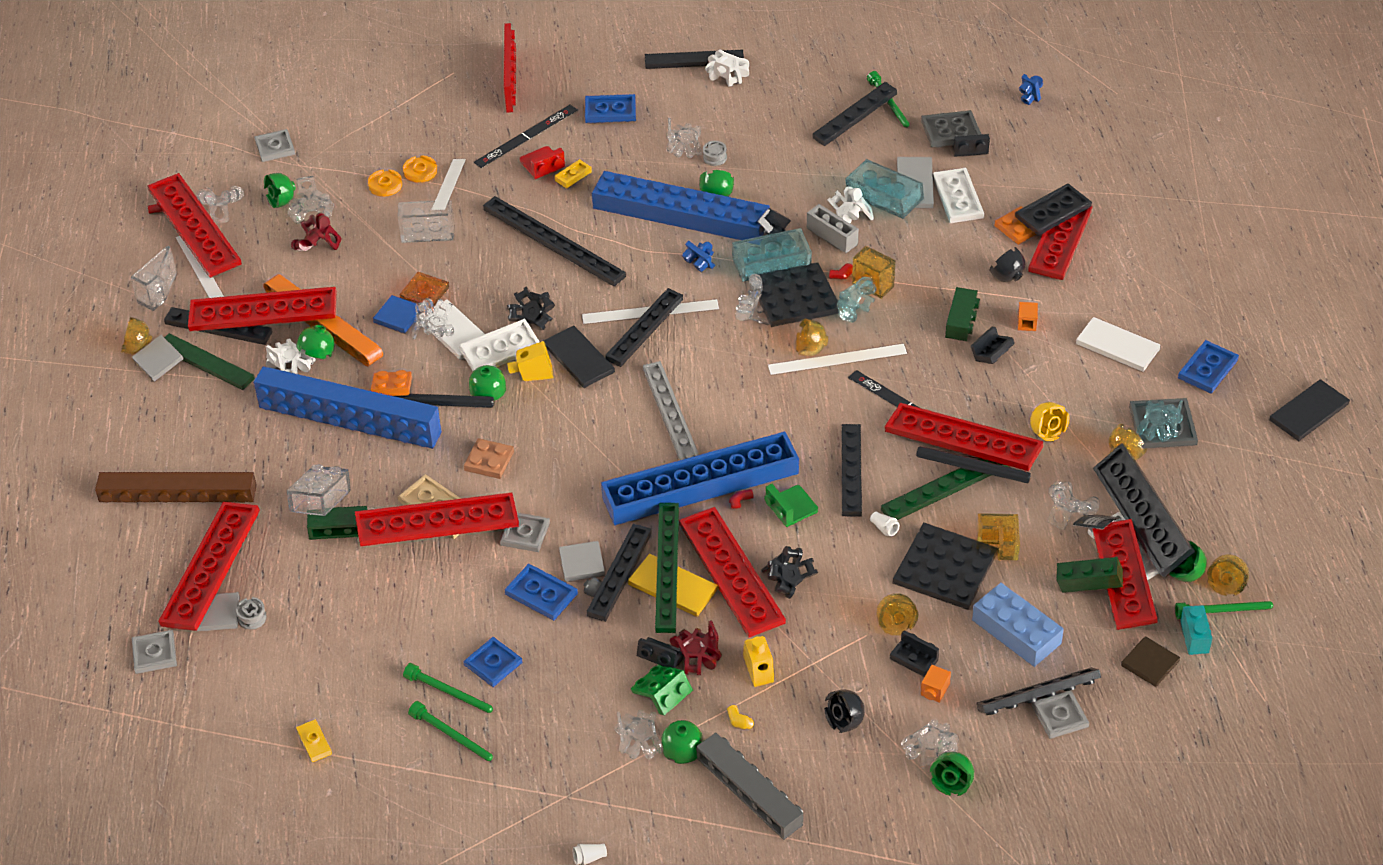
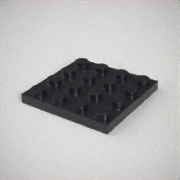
(796, 295)
(945, 566)

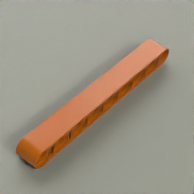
(343, 333)

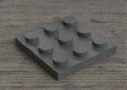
(944, 126)
(1186, 429)

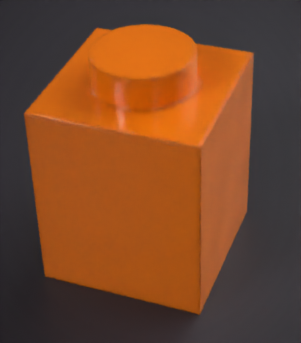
(1027, 316)
(935, 683)

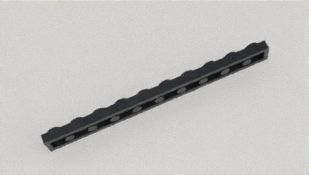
(554, 241)

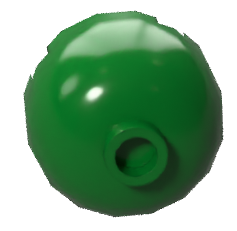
(718, 182)
(280, 189)
(316, 342)
(487, 381)
(1192, 567)
(680, 741)
(952, 773)

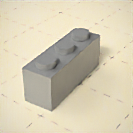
(832, 228)

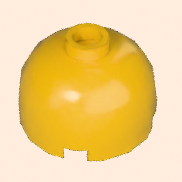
(1049, 420)

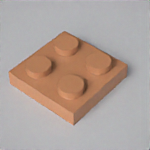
(489, 458)

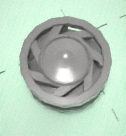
(715, 153)
(251, 613)

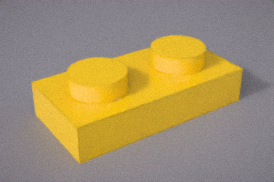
(573, 173)

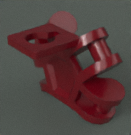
(321, 230)
(696, 645)

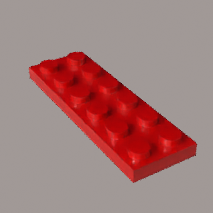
(509, 67)
(1058, 247)
(1133, 602)

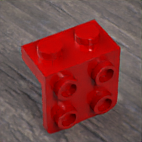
(543, 161)

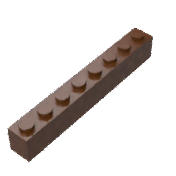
(176, 487)

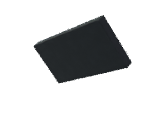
(1053, 209)
(579, 356)
(1309, 410)

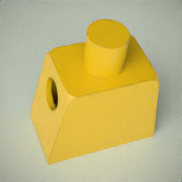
(532, 363)
(758, 653)

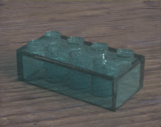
(886, 188)
(771, 253)

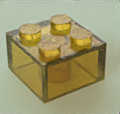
(875, 266)

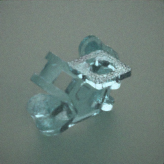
(849, 299)
(1160, 415)

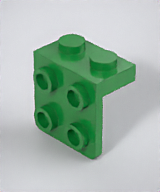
(791, 504)
(664, 686)

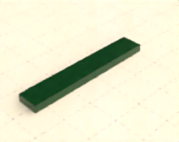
(210, 363)

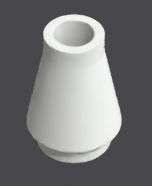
(886, 524)
(588, 853)

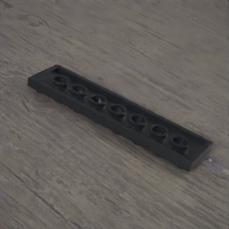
(1140, 502)

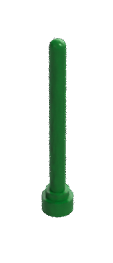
(875, 80)
(1227, 607)
(413, 672)
(419, 711)

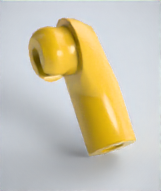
(739, 720)

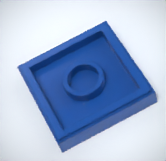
(396, 314)
(493, 661)

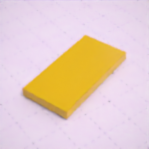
(692, 590)

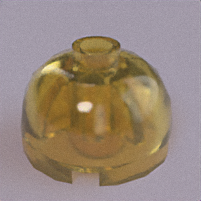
(136, 336)
(811, 339)
(1129, 439)
(1228, 574)
(896, 613)

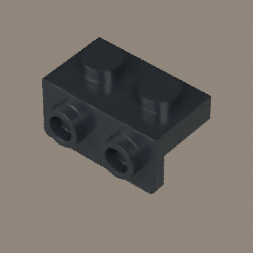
(971, 145)
(773, 222)
(991, 346)
(659, 652)
(915, 653)

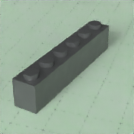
(750, 785)

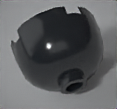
(1009, 266)
(844, 710)

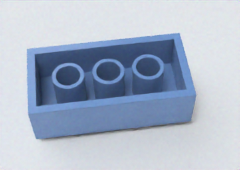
(1017, 624)

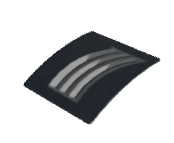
(1095, 521)

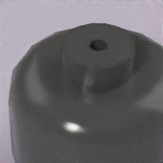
(592, 586)

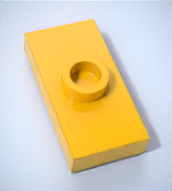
(313, 740)

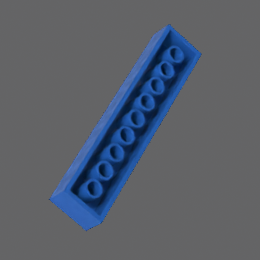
(678, 206)
(348, 407)
(700, 477)

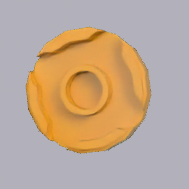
(420, 169)
(384, 182)

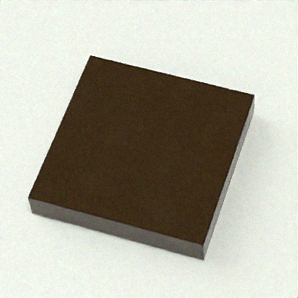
(1150, 661)

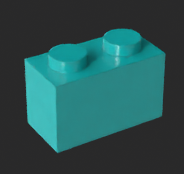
(1196, 629)

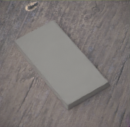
(921, 170)

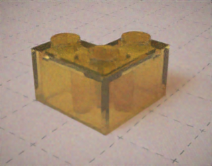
(1002, 531)

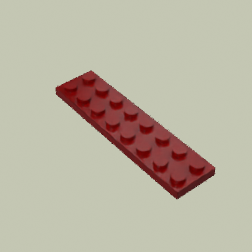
(194, 225)
(262, 309)
(964, 436)
(436, 519)
(209, 566)
(732, 572)

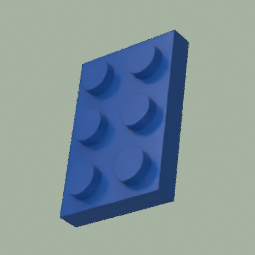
(610, 108)
(1208, 366)
(541, 591)

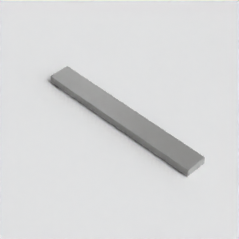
(670, 410)

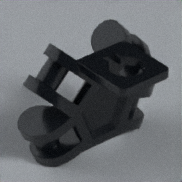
(533, 310)
(788, 573)

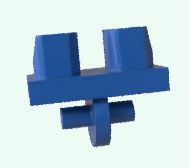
(1030, 89)
(702, 253)

